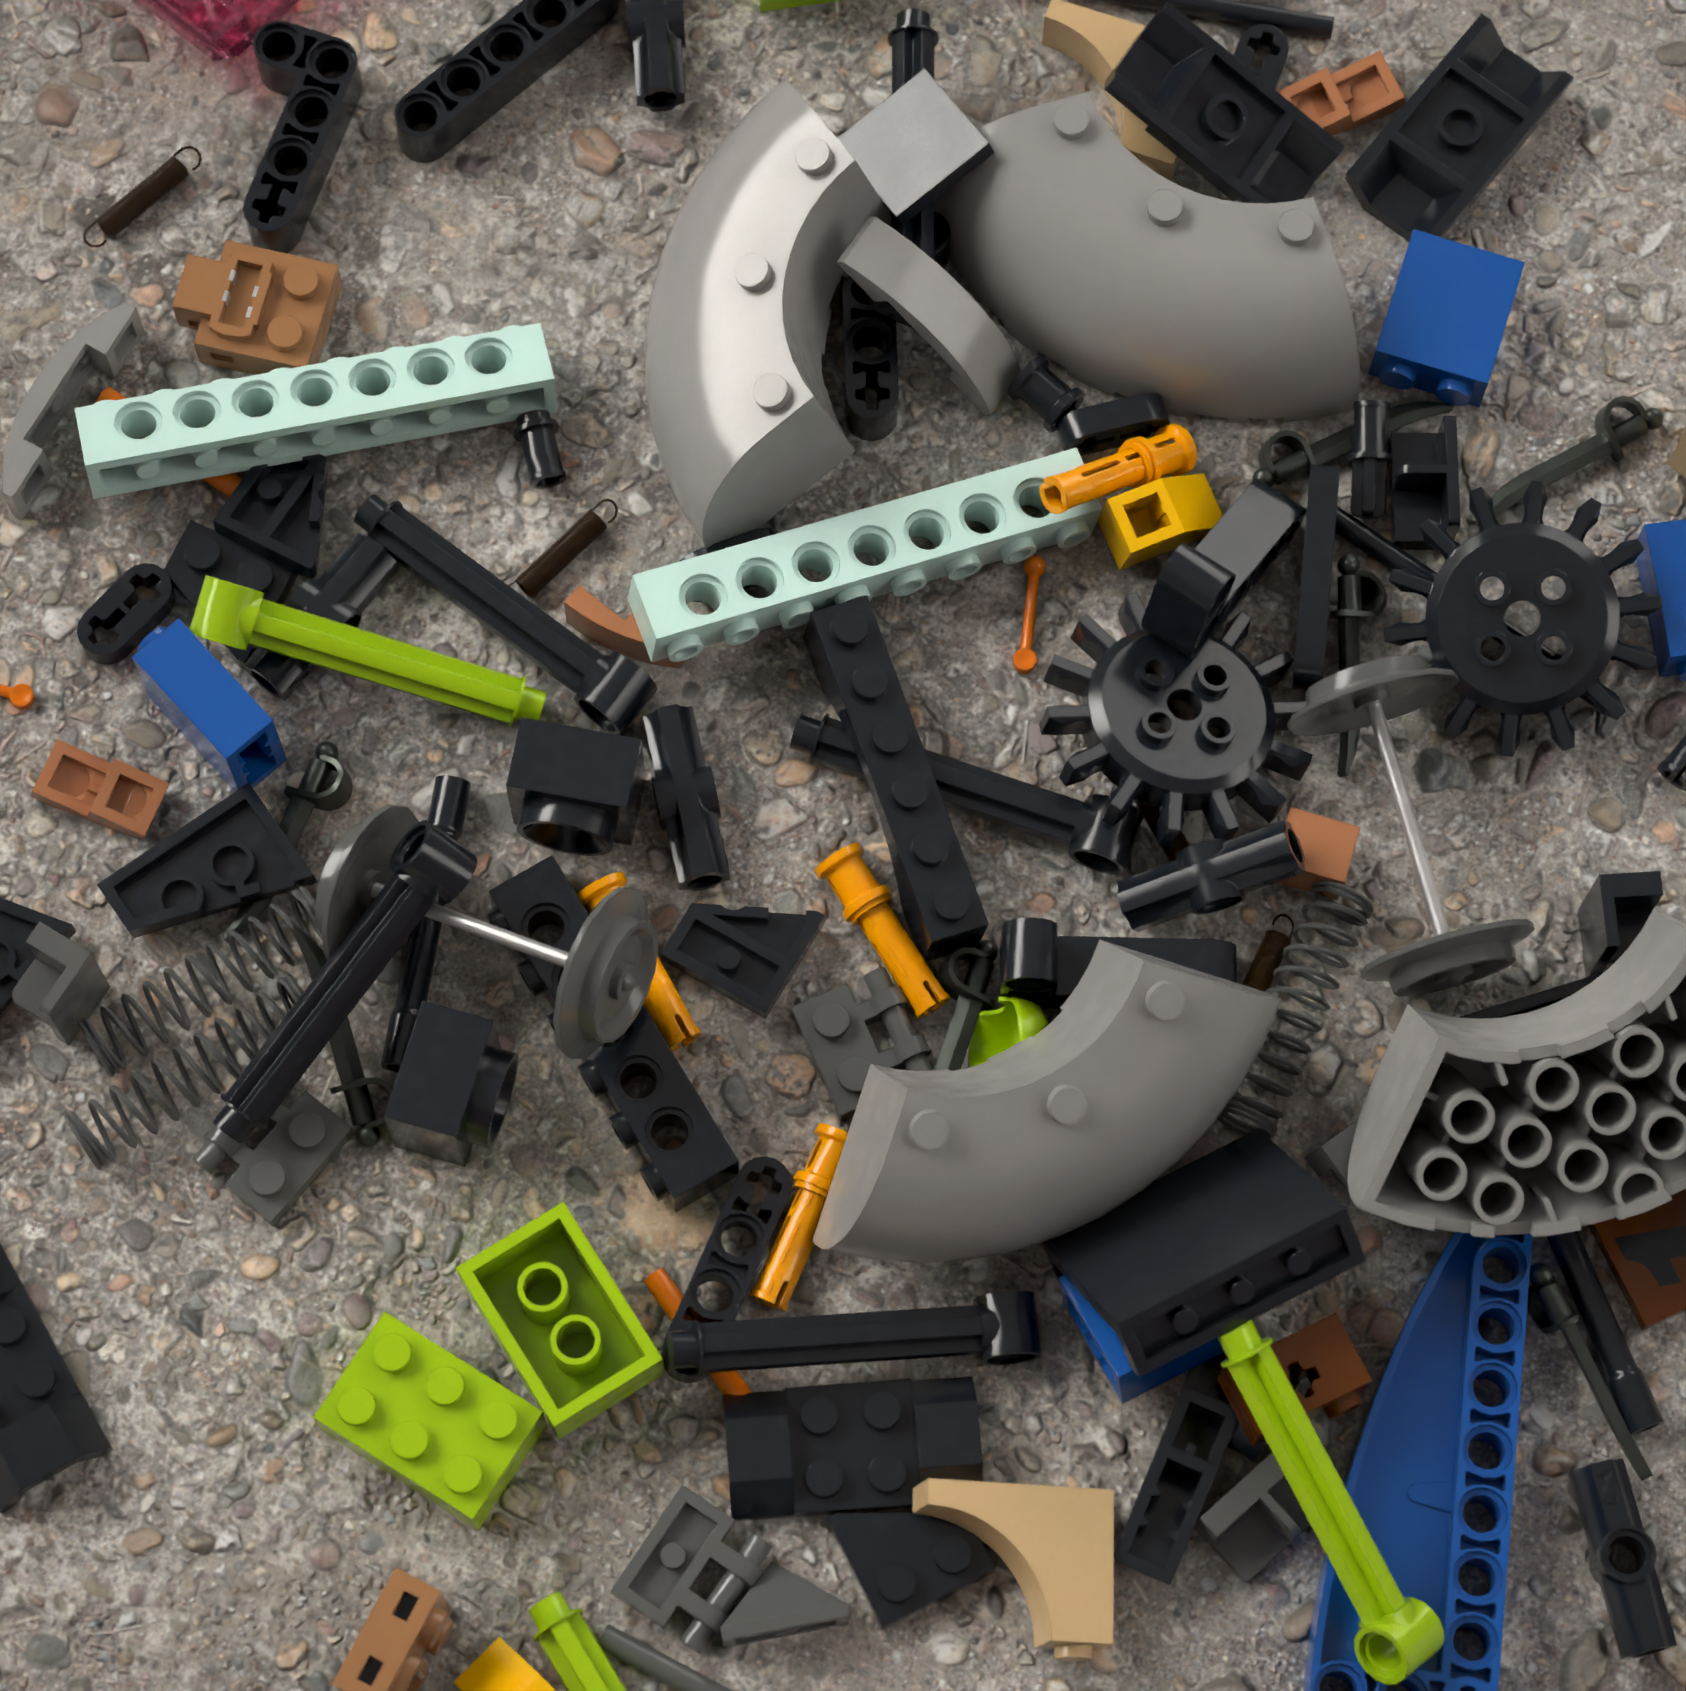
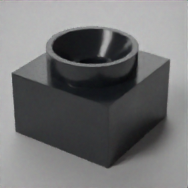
(575, 787)
(450, 1085)

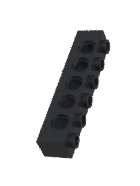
(705, 1159)

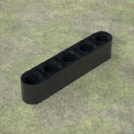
(495, 80)

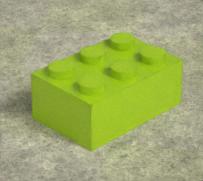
(561, 1320)
(431, 1420)

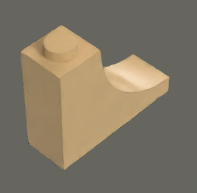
(1098, 45)
(1054, 1545)

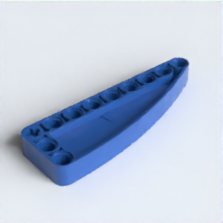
(1416, 1473)

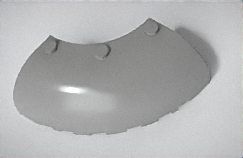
(1149, 280)
(748, 315)
(1538, 1111)
(1049, 1126)

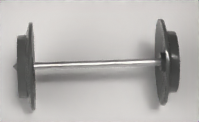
(1368, 697)
(602, 974)

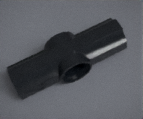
(657, 41)
(337, 595)
(686, 798)
(1211, 876)
(1635, 1599)

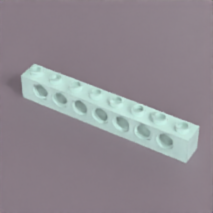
(290, 425)
(830, 547)

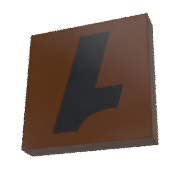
(1648, 1259)

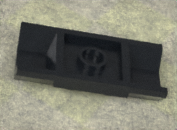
(1219, 113)
(1454, 134)
(42, 1409)
(848, 1445)

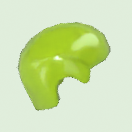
(1004, 1028)

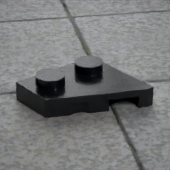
(279, 513)
(211, 554)
(742, 951)
(908, 1560)

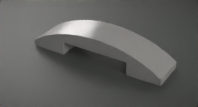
(936, 307)
(99, 345)

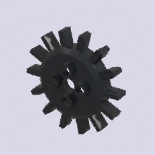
(1582, 618)
(1186, 764)

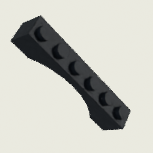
(921, 841)

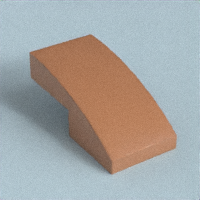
(1349, 95)
(607, 628)
(99, 790)

